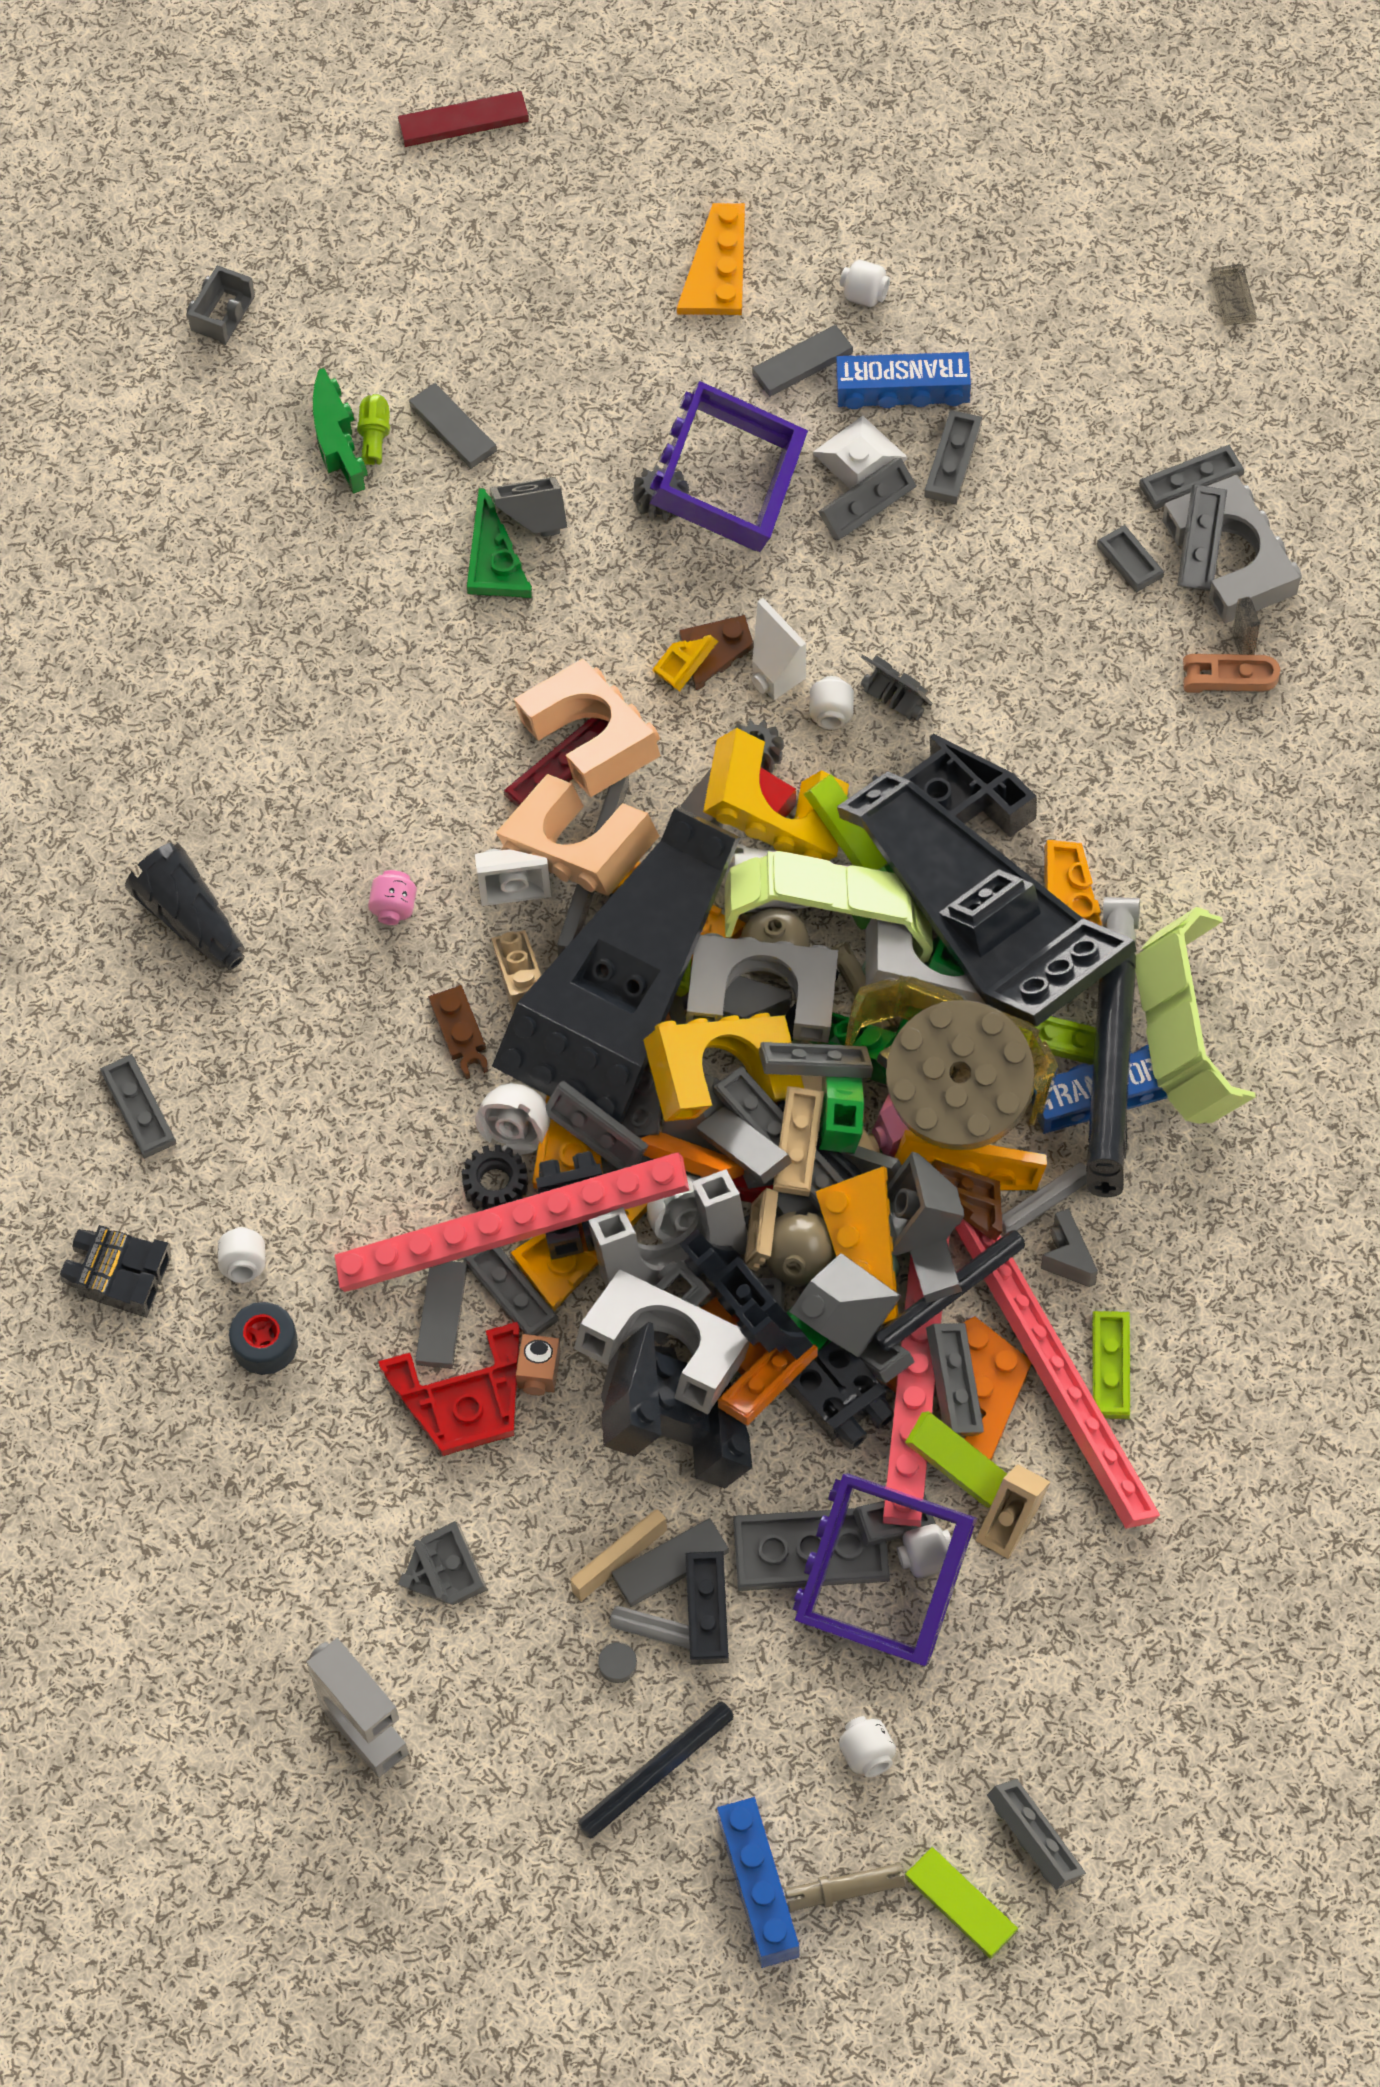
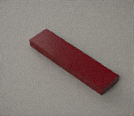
(463, 118)
(555, 762)

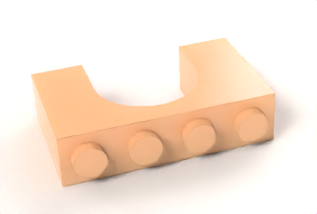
(581, 694)
(593, 863)

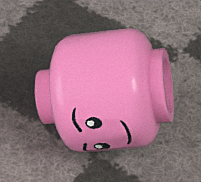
(392, 897)

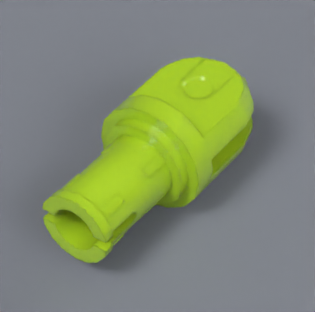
(373, 427)

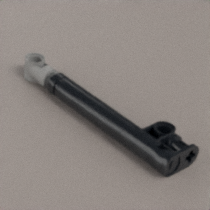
(1112, 1059)

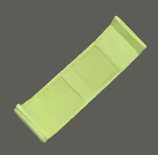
(827, 887)
(1174, 1023)

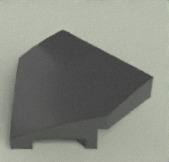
(444, 1567)

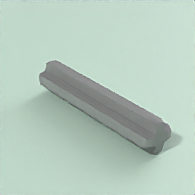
(1044, 1198)
(650, 1626)

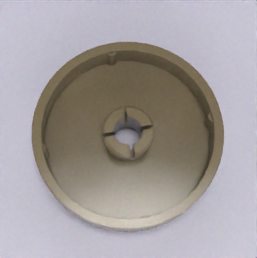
(967, 1038)

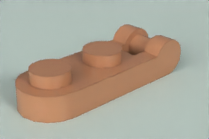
(1230, 672)

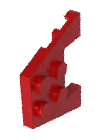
(467, 1407)

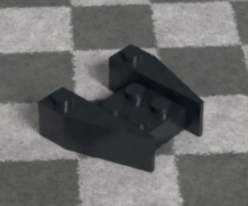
(972, 784)
(643, 1408)

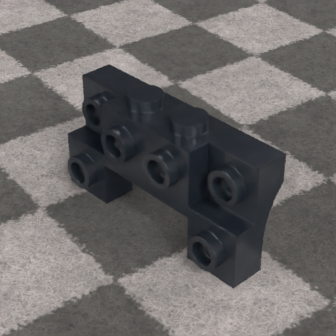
(746, 1296)

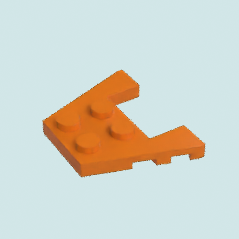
(998, 1379)

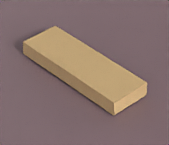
(799, 1140)
(618, 1554)

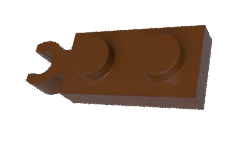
(459, 1028)

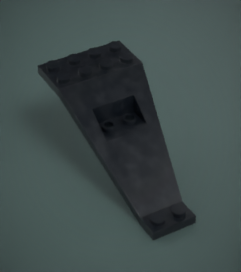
(997, 921)
(593, 1025)

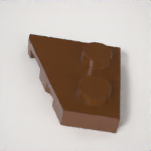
(733, 643)
(978, 1196)

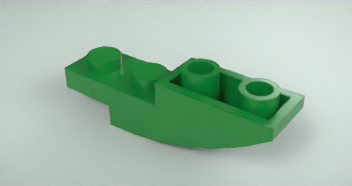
(333, 431)

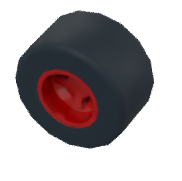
(258, 1325)

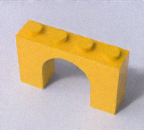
(737, 800)
(677, 1056)

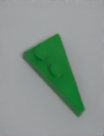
(493, 563)

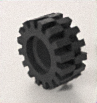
(488, 1161)

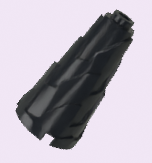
(181, 899)

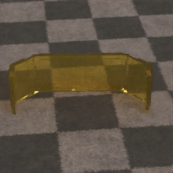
(911, 996)

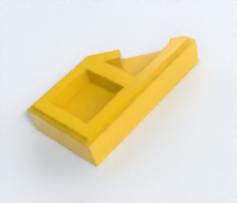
(683, 660)

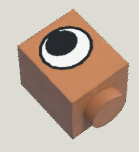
(538, 1364)

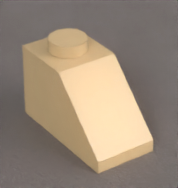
(1012, 1510)

